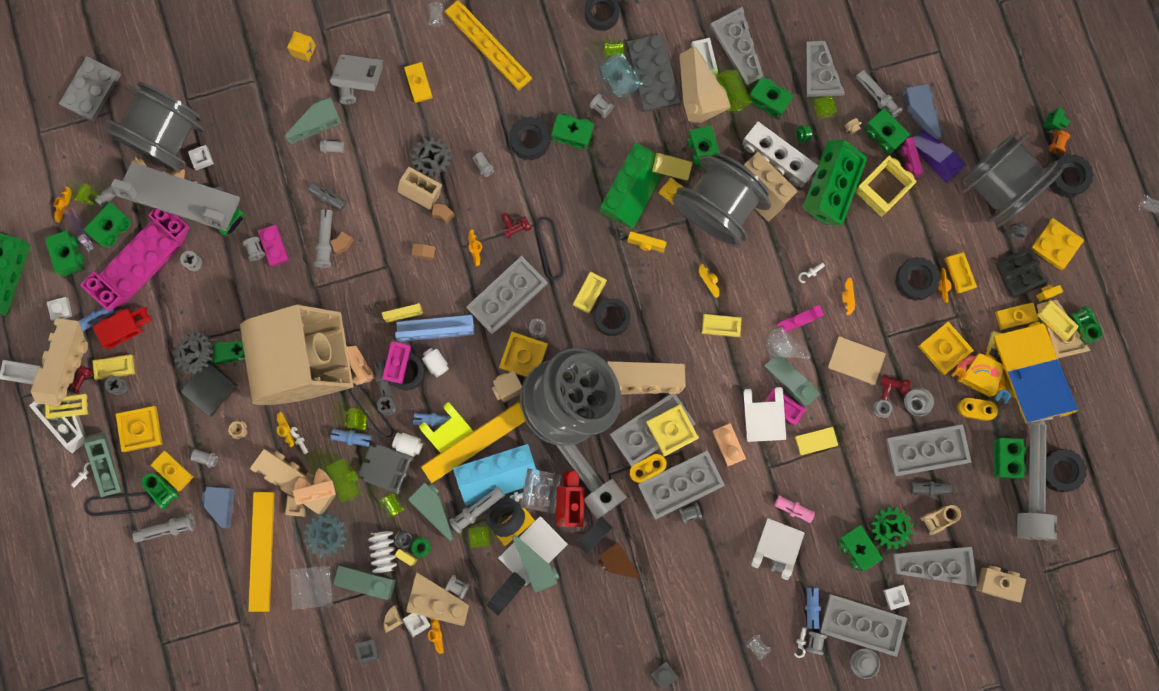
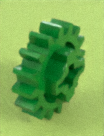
(896, 521)

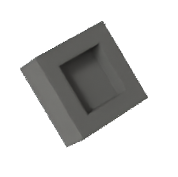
(366, 651)
(664, 675)

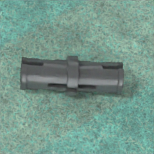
(327, 196)
(384, 386)
(930, 488)

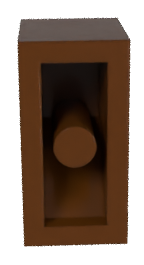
(617, 562)

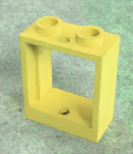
(873, 198)

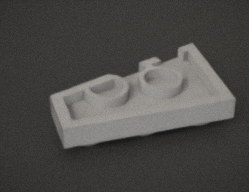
(821, 73)

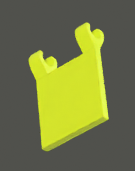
(449, 432)

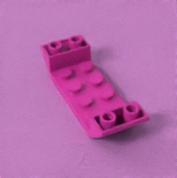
(137, 260)

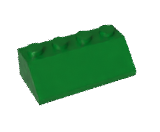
(631, 187)

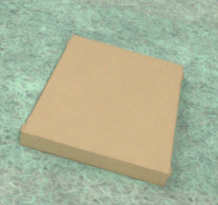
(856, 360)

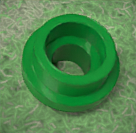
(803, 133)
(414, 547)

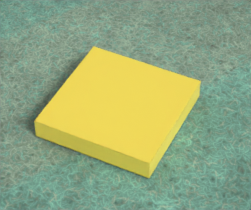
(672, 430)

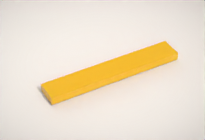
(488, 45)
(473, 443)
(261, 552)

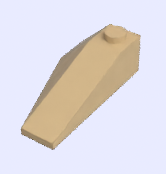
(701, 91)

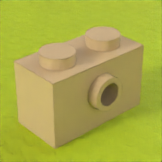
(419, 188)
(507, 387)
(1000, 584)

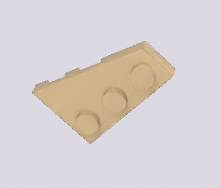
(1064, 348)
(435, 603)

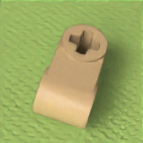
(937, 519)

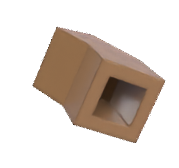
(442, 212)
(342, 243)
(423, 251)

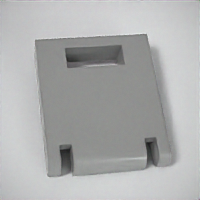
(353, 71)

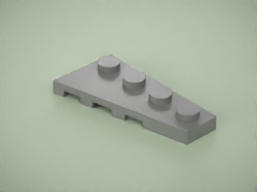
(736, 41)
(945, 565)

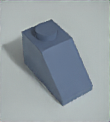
(219, 504)

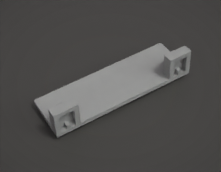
(177, 196)

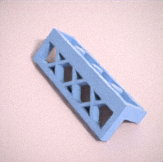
(435, 328)

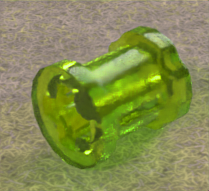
(612, 48)
(391, 505)

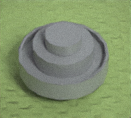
(919, 401)
(864, 663)

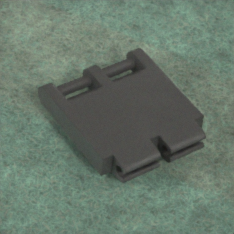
(385, 468)

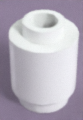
(435, 362)
(407, 444)

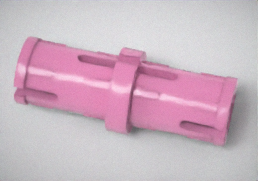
(794, 509)

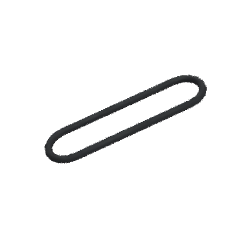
(542, 250)
(367, 416)
(118, 496)

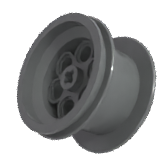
(155, 126)
(1010, 178)
(723, 199)
(553, 404)

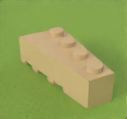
(59, 363)
(649, 377)
(286, 475)

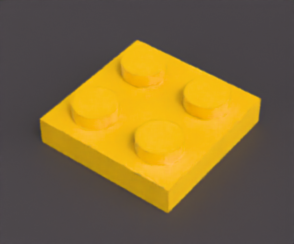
(1057, 244)
(945, 348)
(522, 354)
(139, 429)

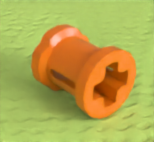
(1059, 142)

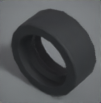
(601, 25)
(614, 303)
(419, 378)
(510, 526)
(594, 535)

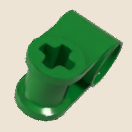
(1086, 323)
(227, 352)
(162, 493)

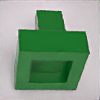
(1056, 120)

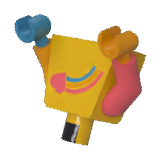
(984, 374)

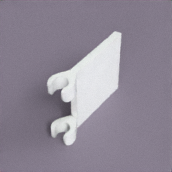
(765, 419)
(779, 544)

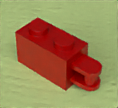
(121, 326)
(570, 501)

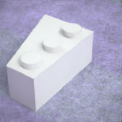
(66, 429)

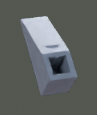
(920, 108)

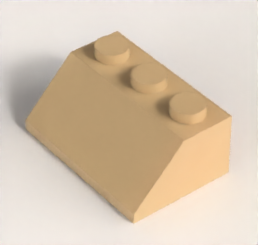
(779, 188)

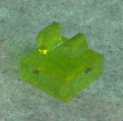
(825, 107)
(83, 193)
(356, 419)
(479, 537)

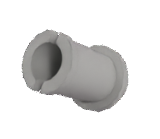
(331, 146)
(484, 166)
(106, 196)
(204, 458)

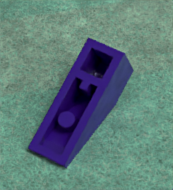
(938, 156)

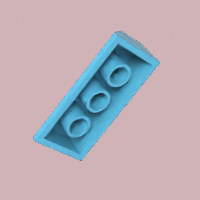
(502, 470)

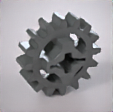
(438, 154)
(189, 361)

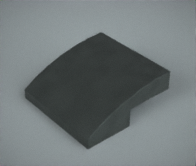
(1021, 273)
(209, 389)

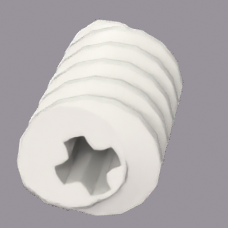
(382, 552)

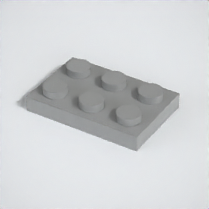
(90, 89)

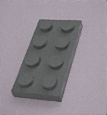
(654, 69)

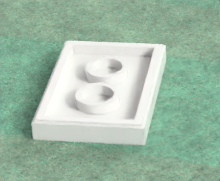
(539, 538)

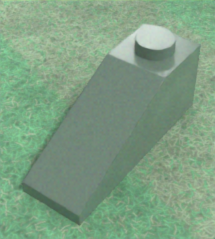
(316, 119)
(792, 381)
(102, 463)
(431, 506)
(538, 570)
(364, 582)

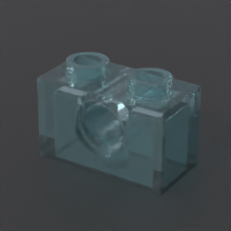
(630, 81)

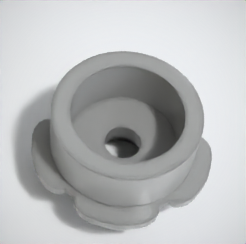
(887, 408)

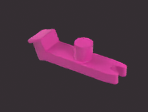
(801, 319)

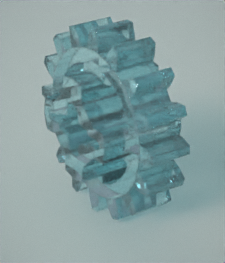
(320, 528)

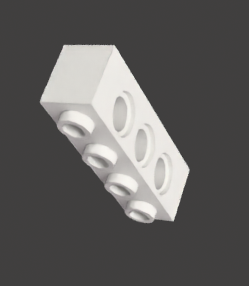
(777, 145)

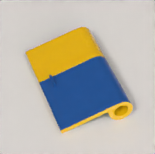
(1035, 373)

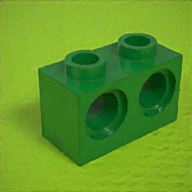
(1003, 458)

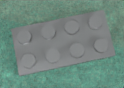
(507, 295)
(635, 437)
(928, 450)
(681, 485)
(863, 625)

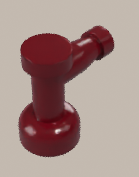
(512, 229)
(888, 383)
(76, 384)

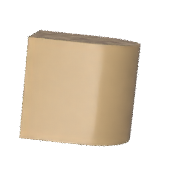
(295, 355)

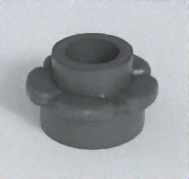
(1019, 230)
(402, 539)

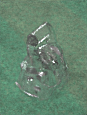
(784, 345)

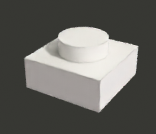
(200, 157)
(59, 308)
(896, 597)
(416, 624)

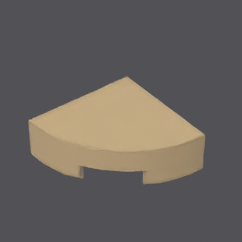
(293, 509)
(392, 619)

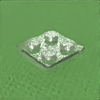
(540, 491)
(311, 587)

